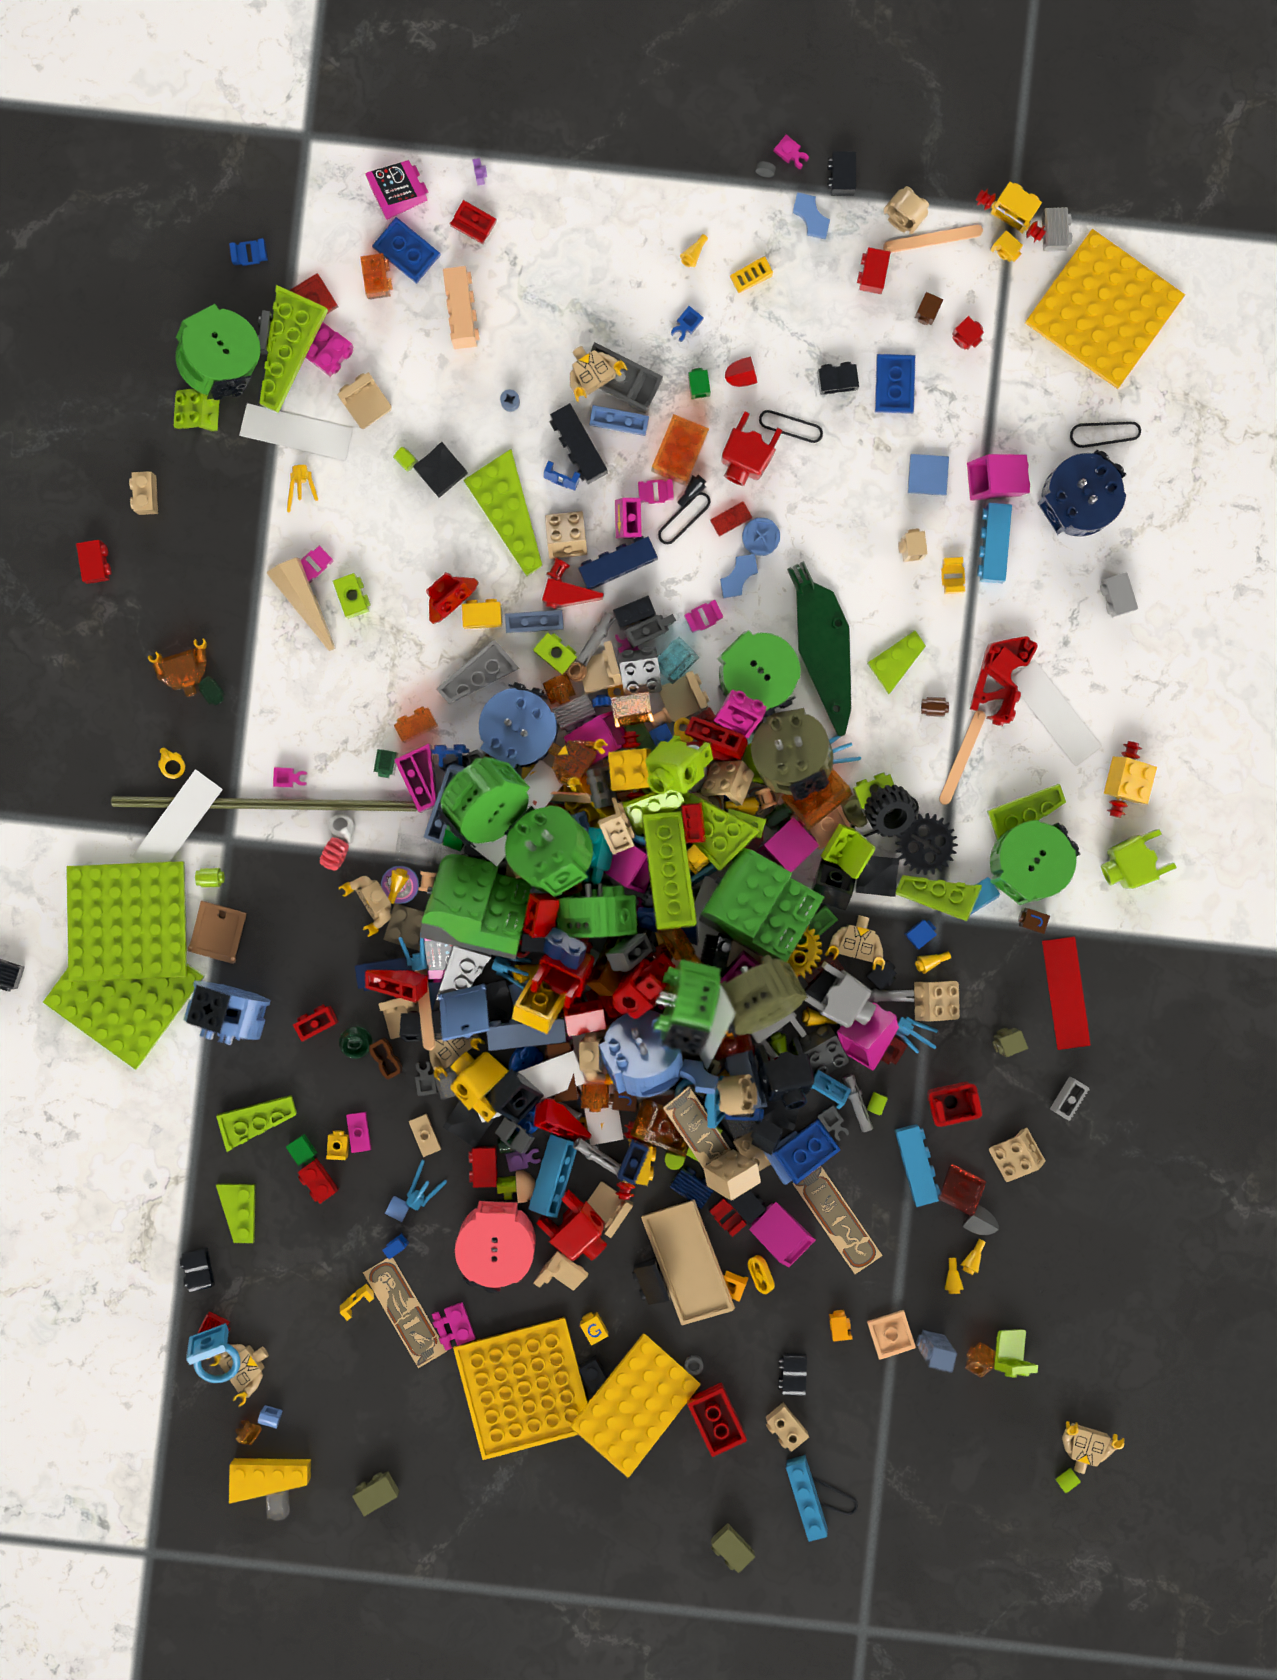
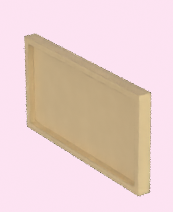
(688, 1262)

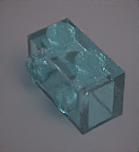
(676, 660)

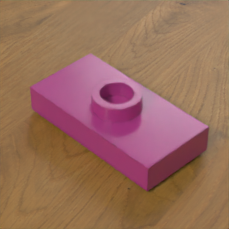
(358, 1132)

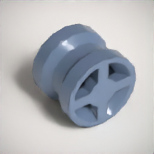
(511, 404)

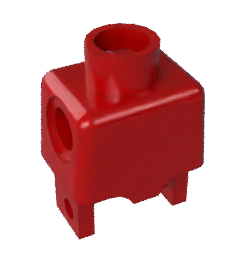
(747, 453)
(563, 978)
(636, 997)
(967, 1105)
(579, 1230)

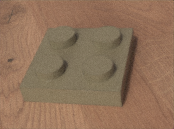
(405, 923)

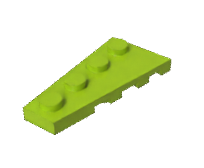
(1026, 809)
(948, 897)
(247, 1122)

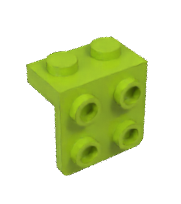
(195, 410)
(848, 850)
(1010, 1354)

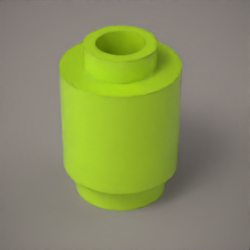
(209, 877)

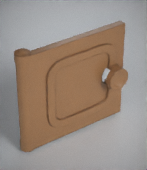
(215, 935)

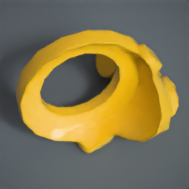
(168, 756)

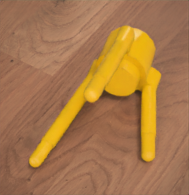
(299, 476)

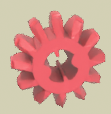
(334, 854)

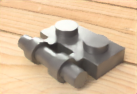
(600, 787)

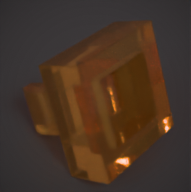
(248, 1433)

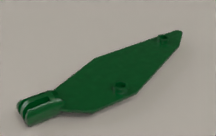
(824, 645)

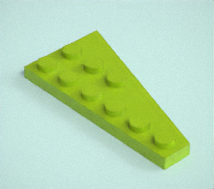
(290, 338)
(503, 502)
(723, 831)

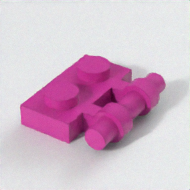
(459, 1323)

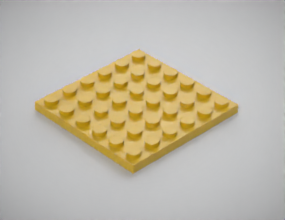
(1105, 308)
(522, 1387)

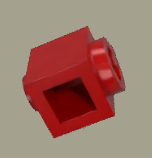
(968, 334)

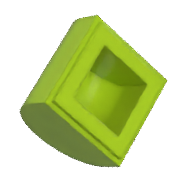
(405, 458)
(877, 1103)
(673, 1160)
(1068, 1480)

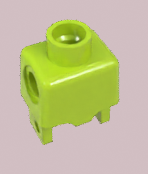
(669, 763)
(1133, 862)

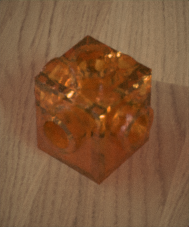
(559, 689)
(595, 1097)
(980, 1359)

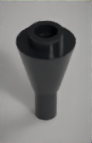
(694, 487)

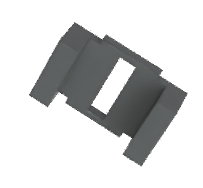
(521, 1141)

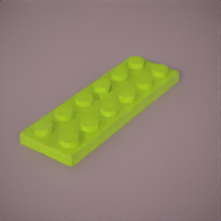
(669, 870)

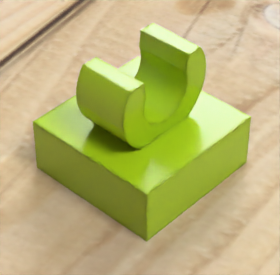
(507, 1186)

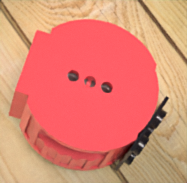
(495, 1245)

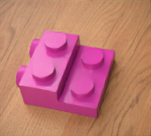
(329, 350)
(740, 713)

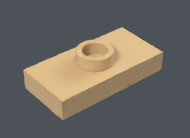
(425, 1135)

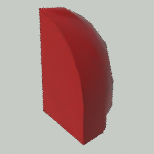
(741, 373)

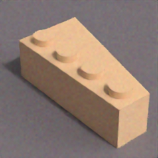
(459, 307)

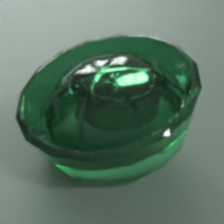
(350, 1044)

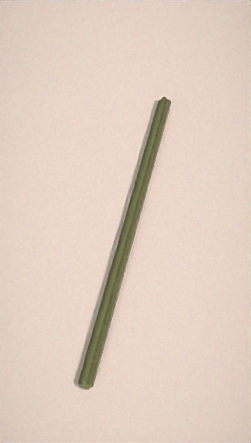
(286, 804)

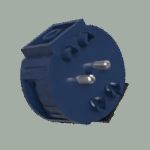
(1083, 494)

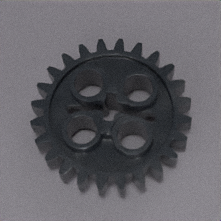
(917, 859)

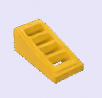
(754, 281)

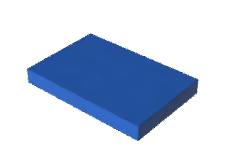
(406, 250)
(895, 383)
(806, 1151)

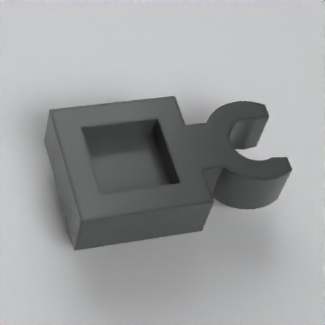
(425, 1082)
(831, 1120)

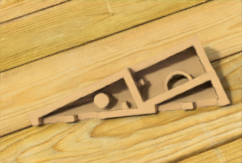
(294, 585)

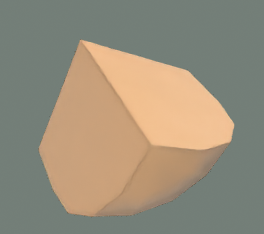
(525, 1185)

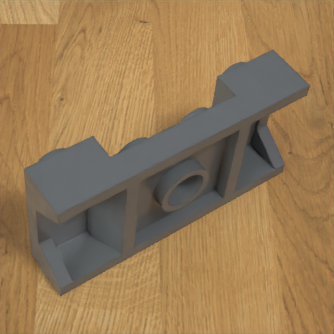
(639, 385)

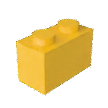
(481, 614)

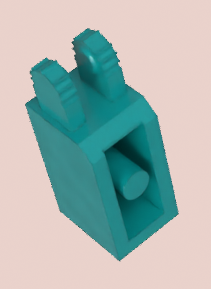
(601, 857)

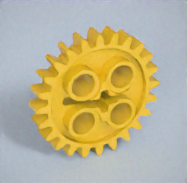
(810, 956)

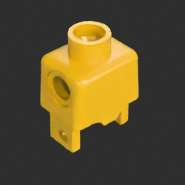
(475, 1080)

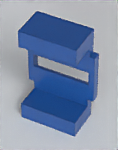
(239, 252)
(553, 476)
(758, 1116)
(395, 1246)

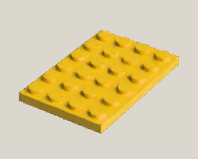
(635, 1405)

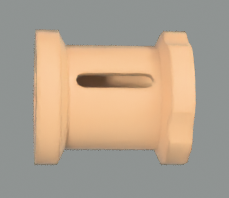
(661, 718)
(765, 798)
(427, 880)

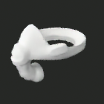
(346, 833)

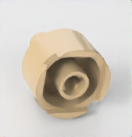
(906, 210)
(737, 1094)

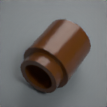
(934, 706)

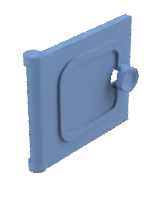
(463, 1009)

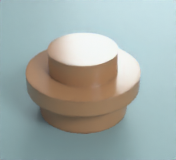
(577, 672)

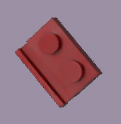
(473, 222)

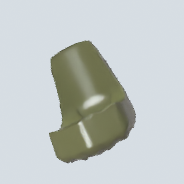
(853, 812)

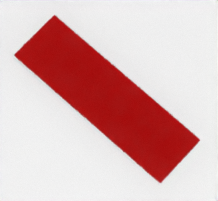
(1066, 993)

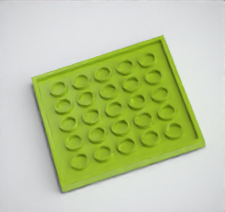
(126, 921)
(125, 1013)

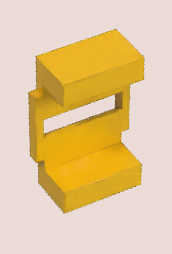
(953, 566)
(345, 1307)

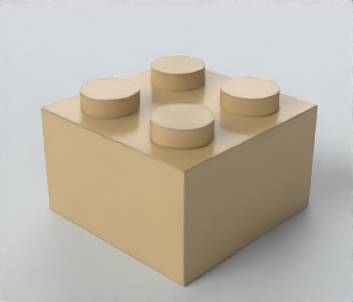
(732, 1174)

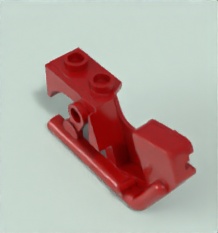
(999, 663)

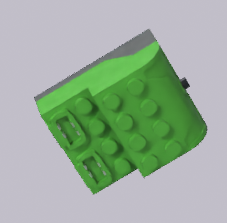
(761, 906)
(476, 907)

